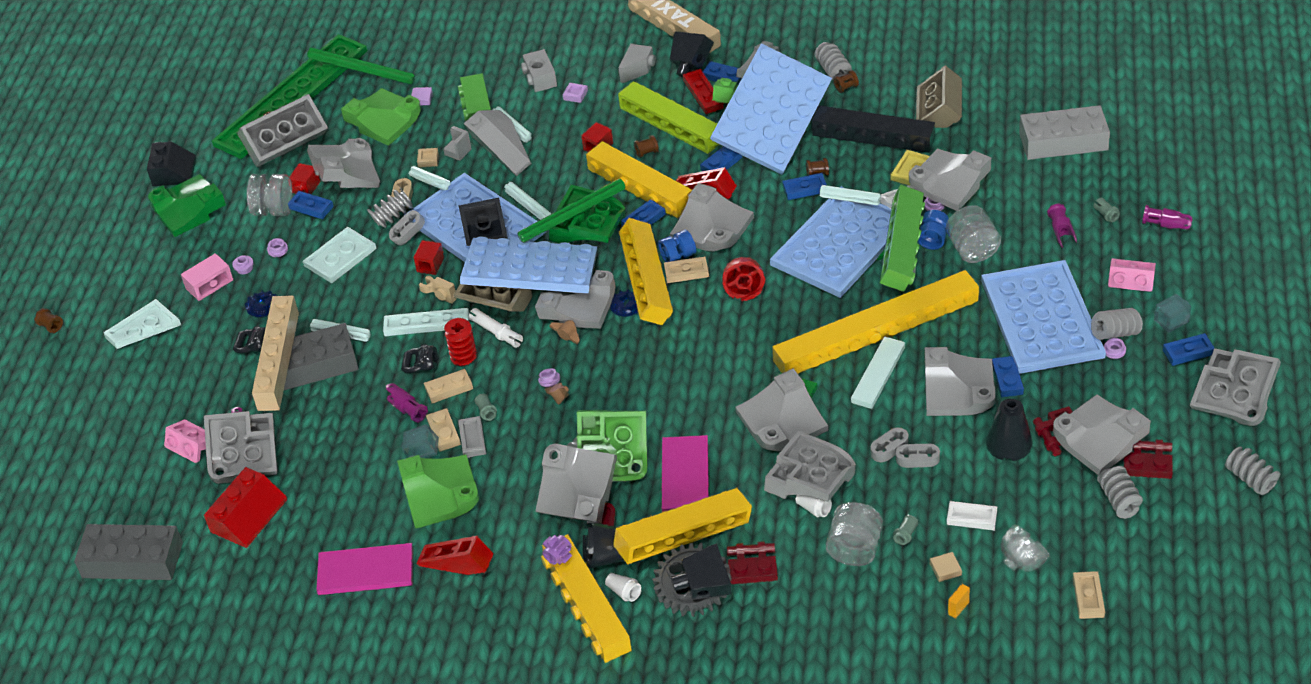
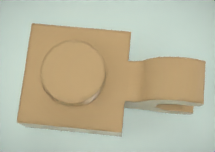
(443, 289)

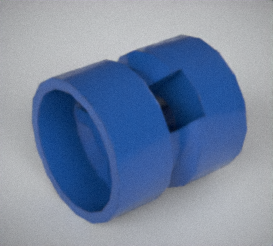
(933, 229)
(679, 246)

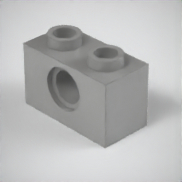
(539, 70)

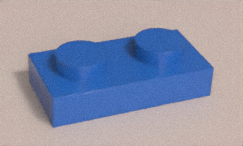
(717, 71)
(722, 158)
(803, 186)
(310, 204)
(647, 213)
(1188, 349)
(1007, 377)

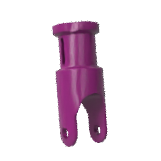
(1166, 218)
(1061, 223)
(406, 403)

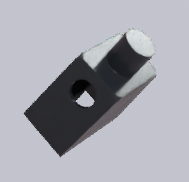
(689, 51)
(703, 574)

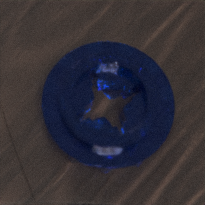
(617, 305)
(257, 309)

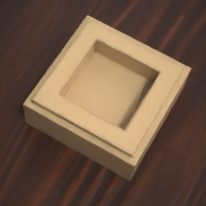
(427, 157)
(945, 566)

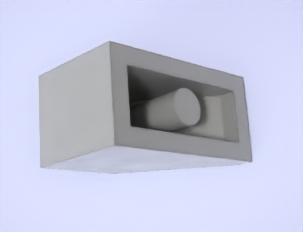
(636, 62)

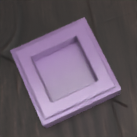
(575, 92)
(423, 94)

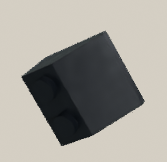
(170, 164)
(482, 220)

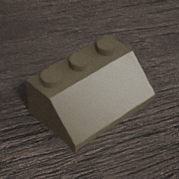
(940, 98)
(500, 297)

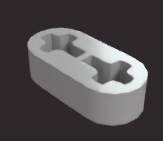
(406, 227)
(887, 443)
(917, 455)

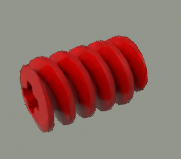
(460, 341)

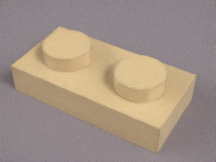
(686, 269)
(448, 386)
(444, 428)
(1088, 595)

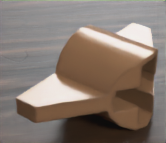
(566, 331)
(558, 392)

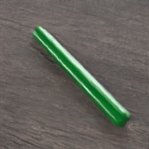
(360, 65)
(571, 210)

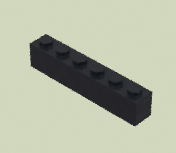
(873, 128)

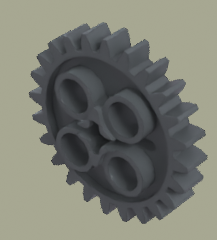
(665, 590)

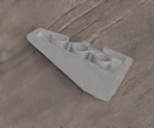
(499, 137)

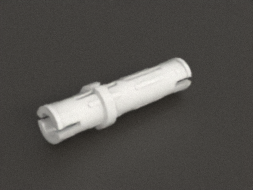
(501, 331)

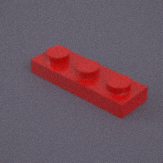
(702, 91)

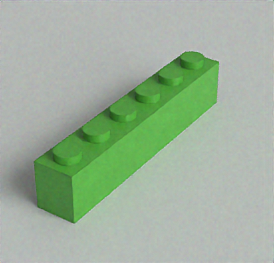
(902, 238)

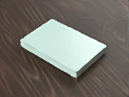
(339, 254)

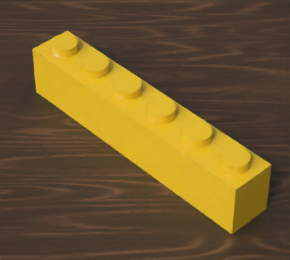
(638, 178)
(645, 271)
(682, 525)
(590, 606)

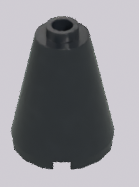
(1009, 432)
(598, 545)

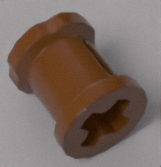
(852, 80)
(646, 146)
(817, 167)
(45, 318)

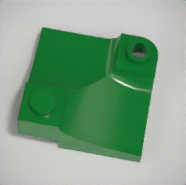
(186, 204)
(592, 224)

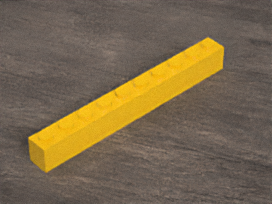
(876, 322)

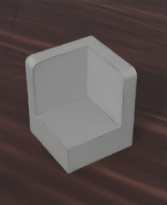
(459, 145)

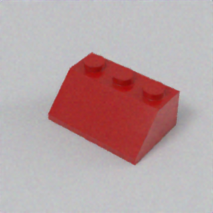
(244, 507)

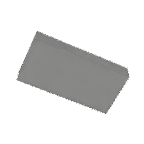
(472, 436)

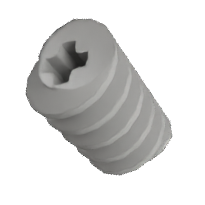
(832, 60)
(390, 208)
(1116, 323)
(1252, 470)
(1120, 491)

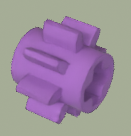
(557, 549)

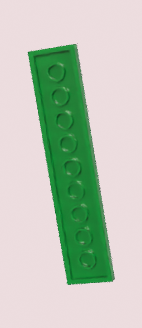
(305, 80)

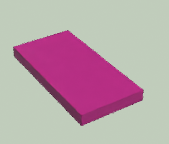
(684, 470)
(365, 569)

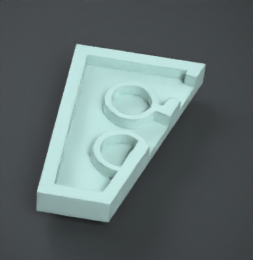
(142, 324)

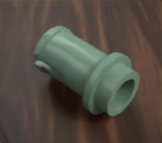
(1110, 213)
(487, 410)
(903, 534)

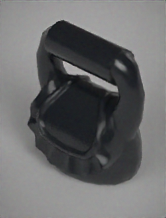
(254, 341)
(425, 359)

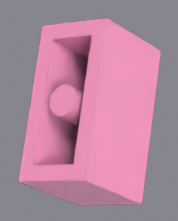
(207, 277)

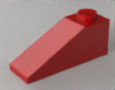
(714, 178)
(457, 556)

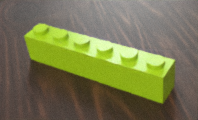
(668, 116)

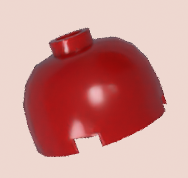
(743, 278)

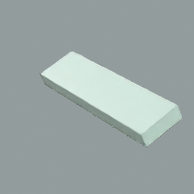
(421, 321)
(878, 372)

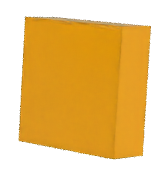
(958, 601)

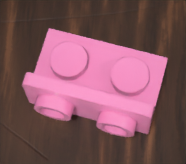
(1131, 275)
(185, 440)

